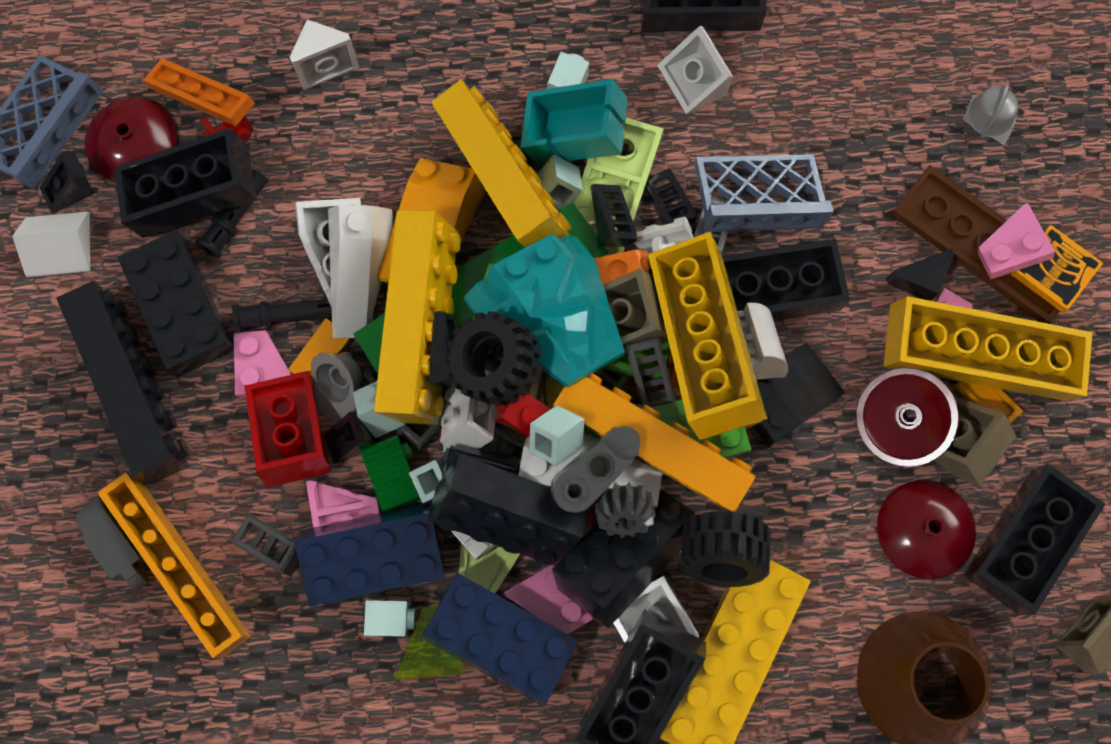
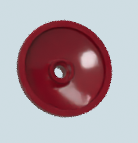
(149, 132)
(883, 419)
(906, 533)

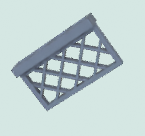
(54, 129)
(766, 212)

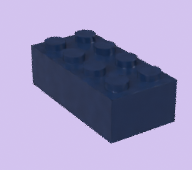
(369, 554)
(499, 639)

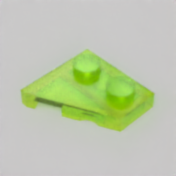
(424, 659)

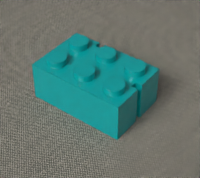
(574, 121)

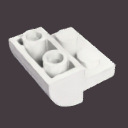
(763, 342)

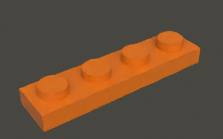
(199, 92)

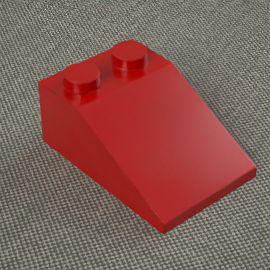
(286, 430)

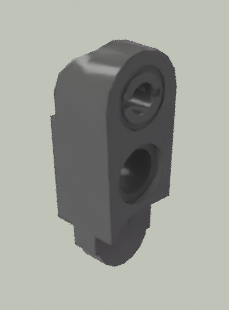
(618, 450)
(110, 543)

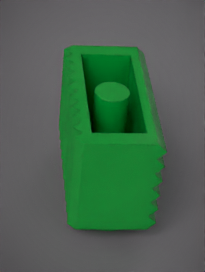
(389, 473)

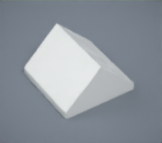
(322, 54)
(696, 72)
(54, 244)
(659, 600)

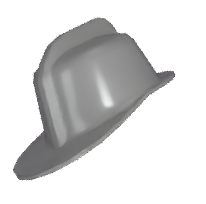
(993, 113)
(334, 383)

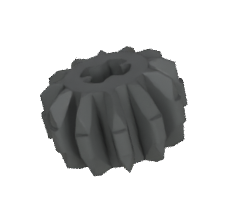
(625, 510)

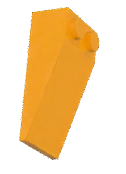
(441, 188)

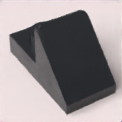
(65, 183)

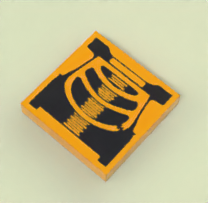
(1062, 277)

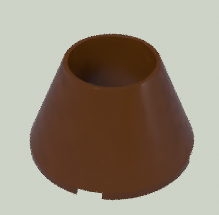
(887, 679)

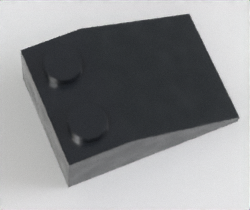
(797, 396)

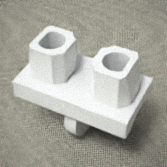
(660, 237)

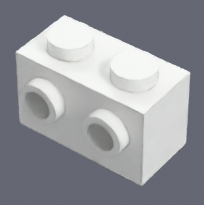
(466, 421)

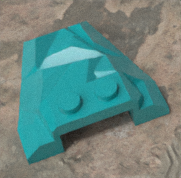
(561, 299)

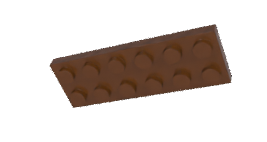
(960, 222)

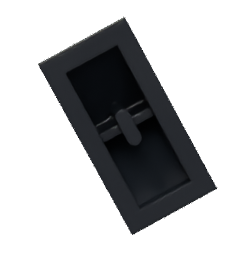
(924, 276)
(348, 438)

